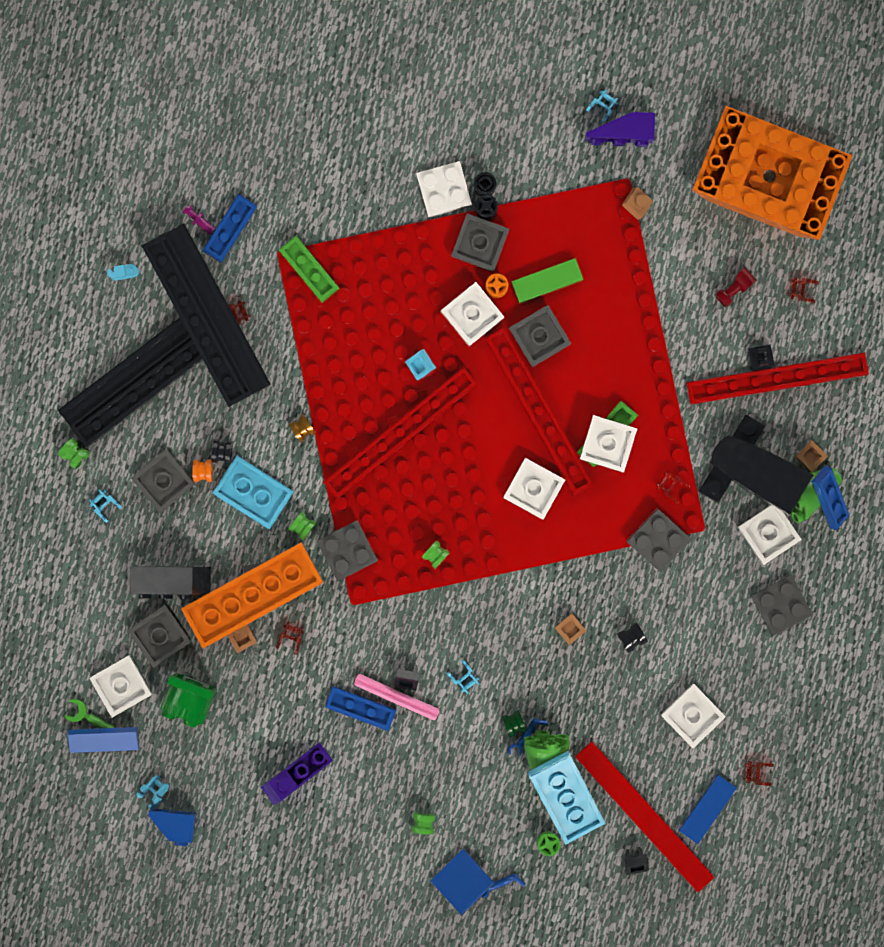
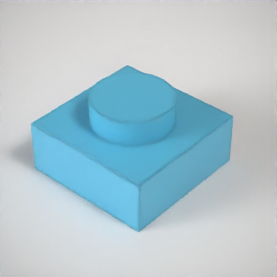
(420, 364)

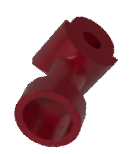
(742, 282)

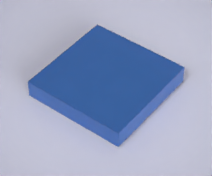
(462, 881)

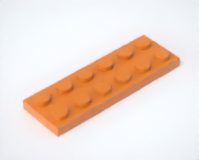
(252, 595)

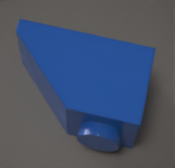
(175, 825)

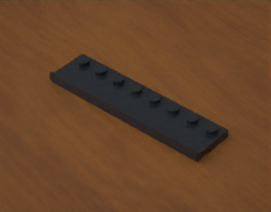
(206, 315)
(131, 383)

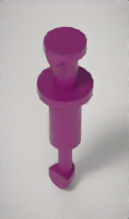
(199, 220)

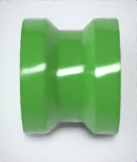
(302, 526)
(435, 554)
(423, 823)
(550, 847)

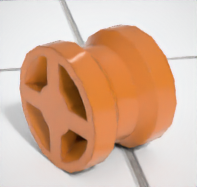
(499, 284)
(202, 470)

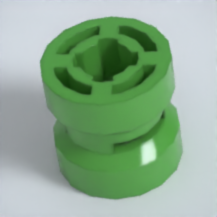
(73, 453)

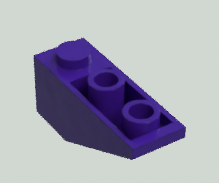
(630, 128)
(296, 774)

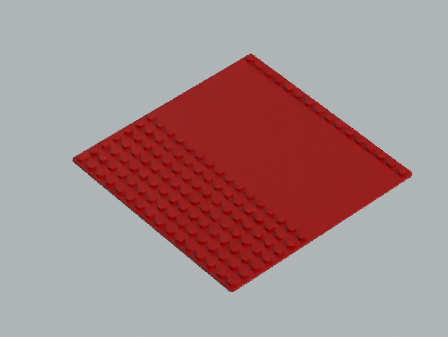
(459, 467)

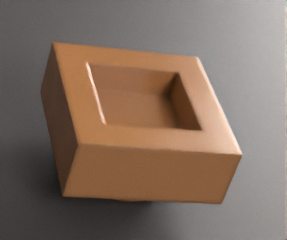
(637, 203)
(811, 456)
(570, 629)
(242, 638)

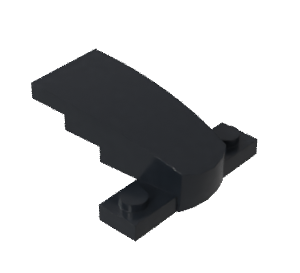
(754, 470)

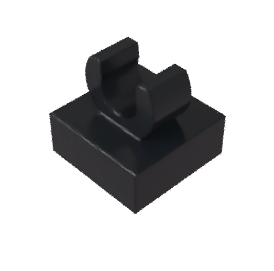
(761, 357)
(407, 679)
(637, 863)

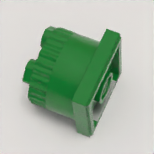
(187, 699)

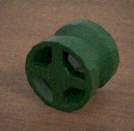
(514, 723)

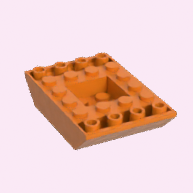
(804, 169)

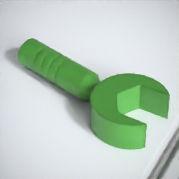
(92, 719)

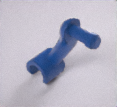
(531, 727)
(504, 881)

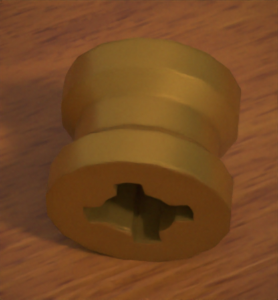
(301, 428)

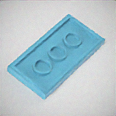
(566, 797)

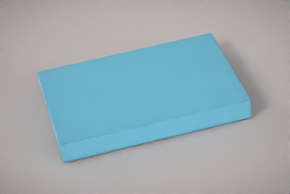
(253, 492)

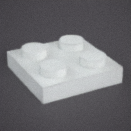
(444, 189)
(472, 314)
(608, 443)
(534, 488)
(769, 533)
(121, 686)
(693, 715)

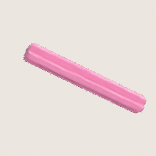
(396, 697)

